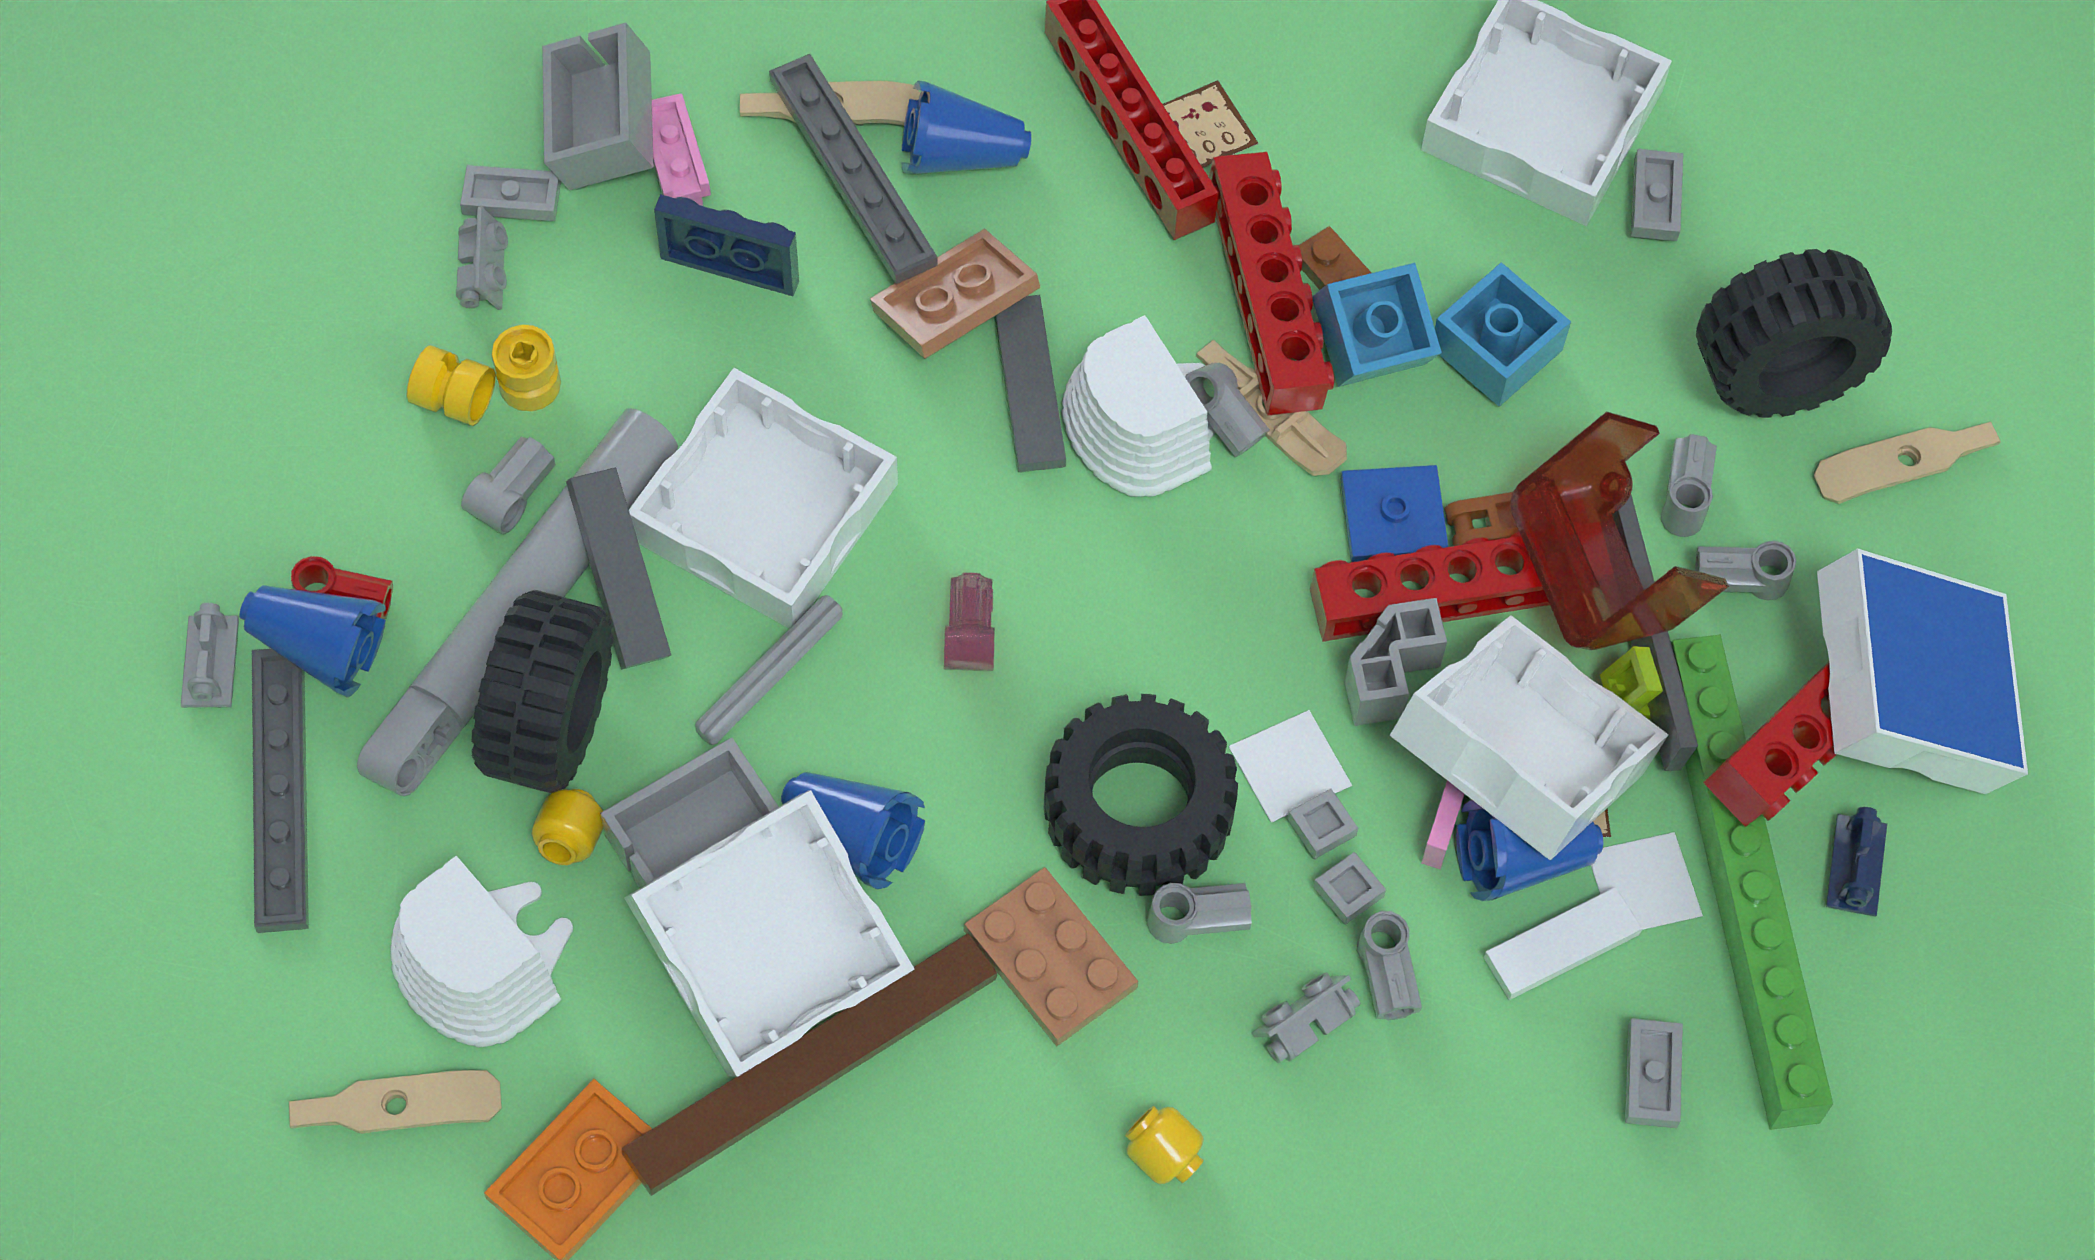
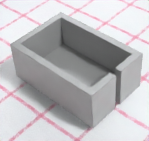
(597, 113)
(686, 812)

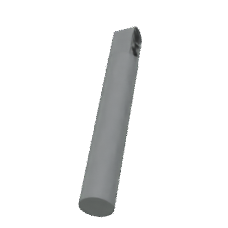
(546, 561)

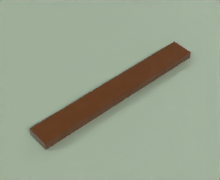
(808, 1065)

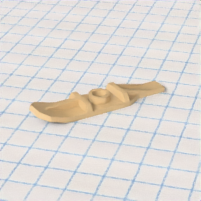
(861, 99)
(1293, 433)
(1878, 466)
(429, 1100)

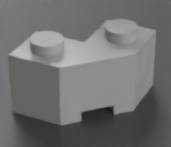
(1402, 641)

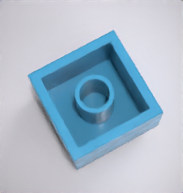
(1376, 324)
(1501, 334)

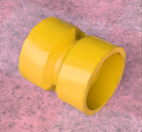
(526, 367)
(458, 387)

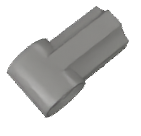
(1228, 409)
(1689, 485)
(503, 494)
(1743, 567)
(1204, 911)
(1391, 969)

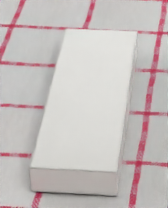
(1562, 943)

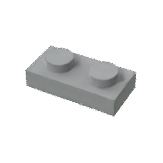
(511, 192)
(1657, 195)
(1654, 1073)

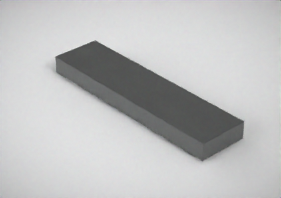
(1030, 386)
(618, 567)

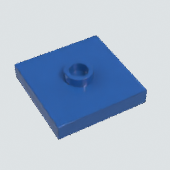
(1392, 510)

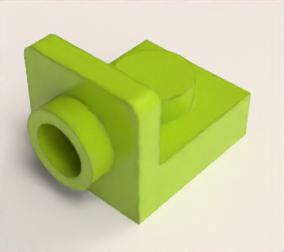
(1634, 679)

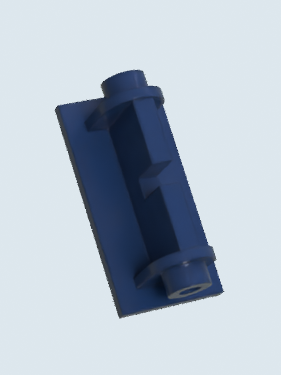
(1857, 862)

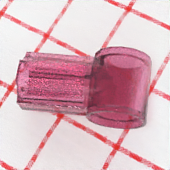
(969, 632)

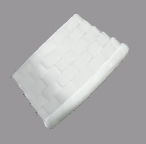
(1136, 413)
(468, 960)

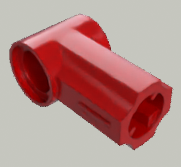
(341, 582)

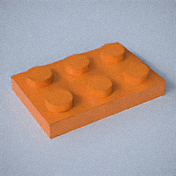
(571, 1173)

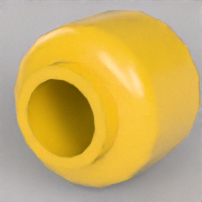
(568, 826)
(1165, 1145)

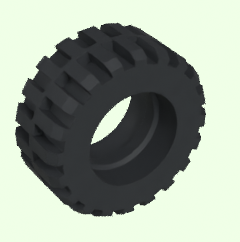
(1793, 333)
(542, 691)
(1148, 735)

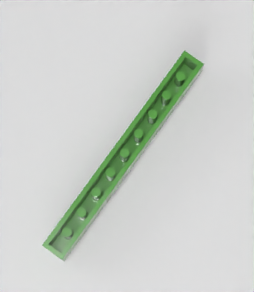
(1751, 903)

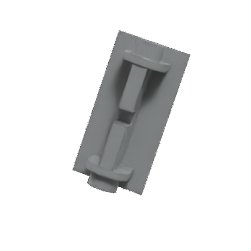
(483, 243)
(209, 658)
(1289, 1024)

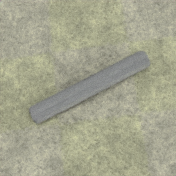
(768, 670)

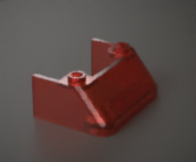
(1577, 548)

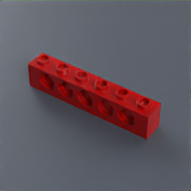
(1132, 115)
(1257, 250)
(1489, 591)
(1778, 754)

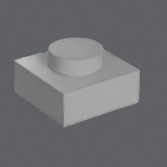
(1322, 823)
(1349, 888)

